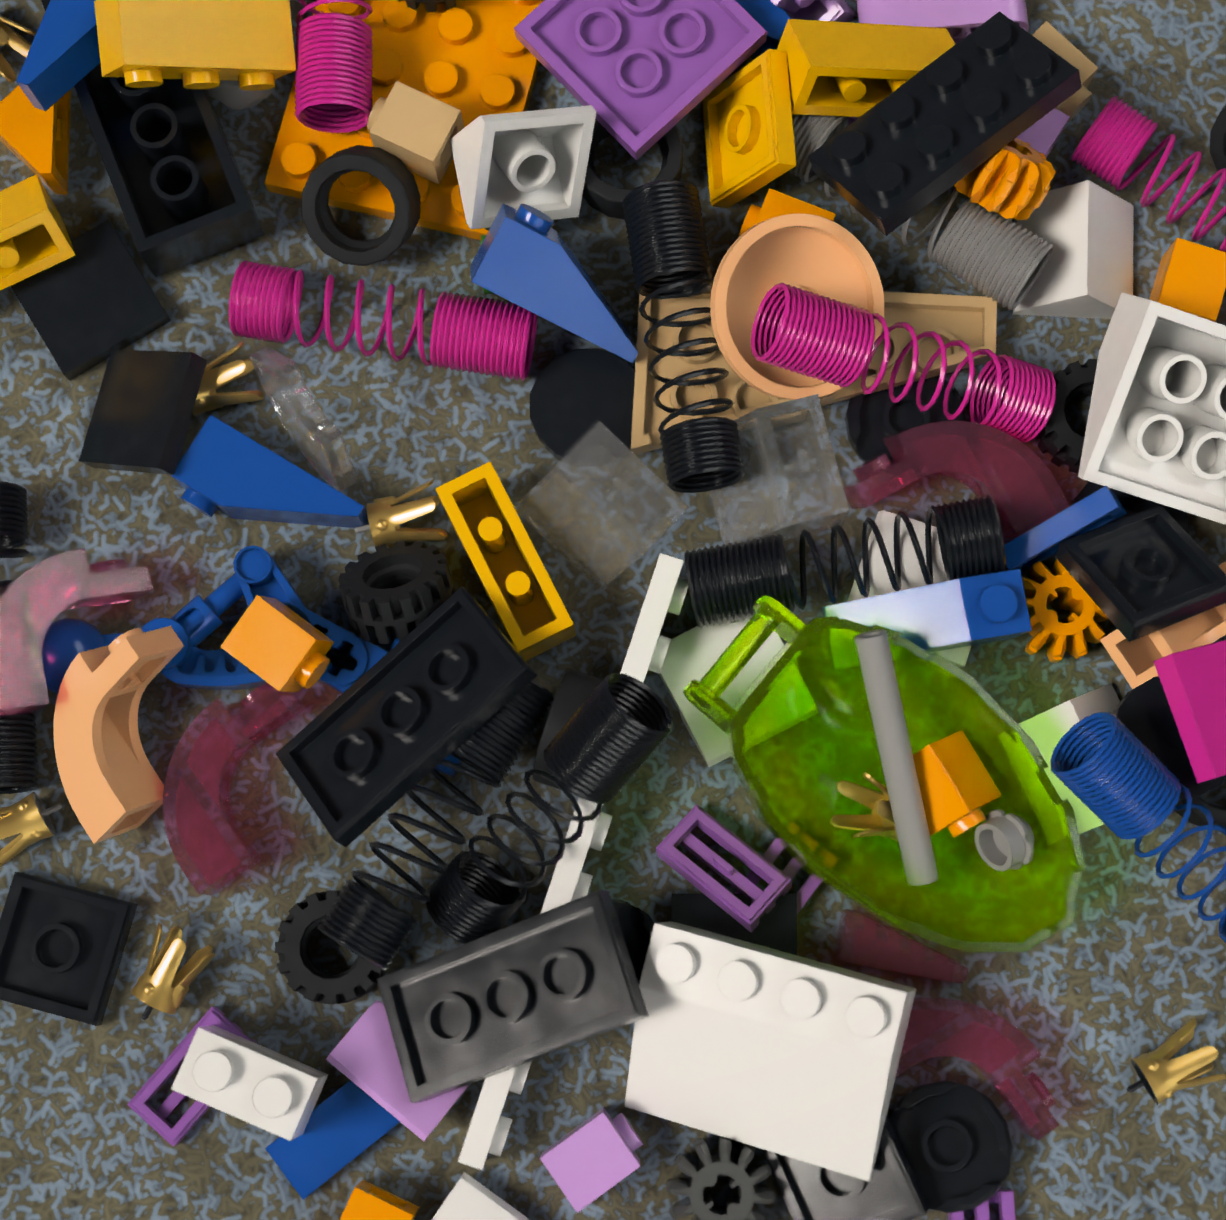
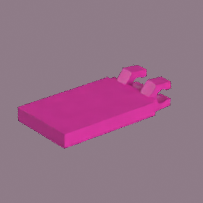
(1197, 698)

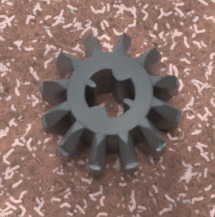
(705, 1174)

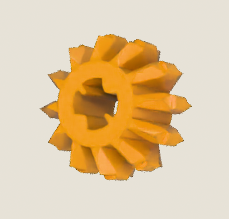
(1010, 181)
(1073, 630)

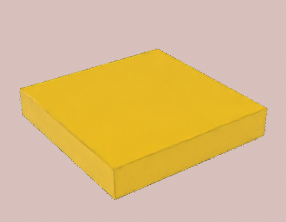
(749, 129)

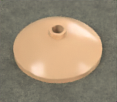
(799, 252)

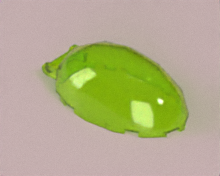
(812, 726)

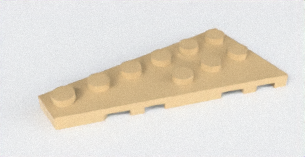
(950, 316)

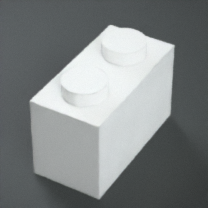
(249, 1082)

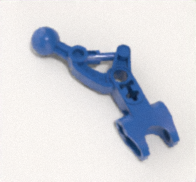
(216, 669)

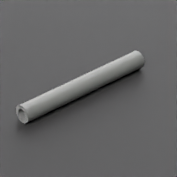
(896, 757)

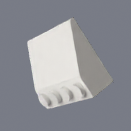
(1160, 409)
(767, 1047)

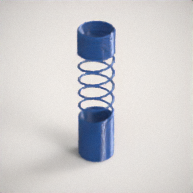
(1132, 794)

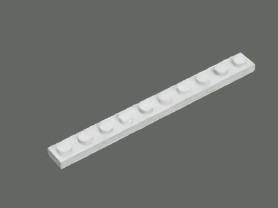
(646, 652)

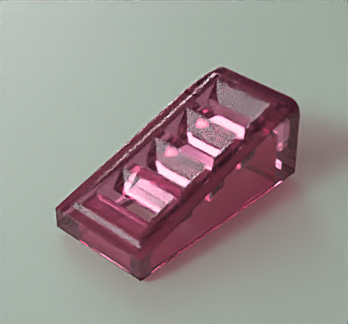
(877, 946)

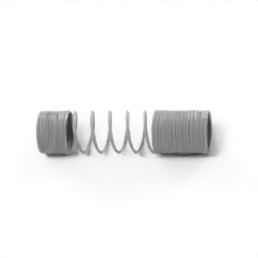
(976, 243)

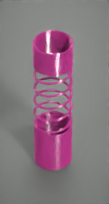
(333, 69)
(1116, 142)
(464, 334)
(838, 343)

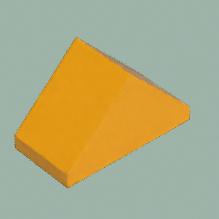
(38, 137)

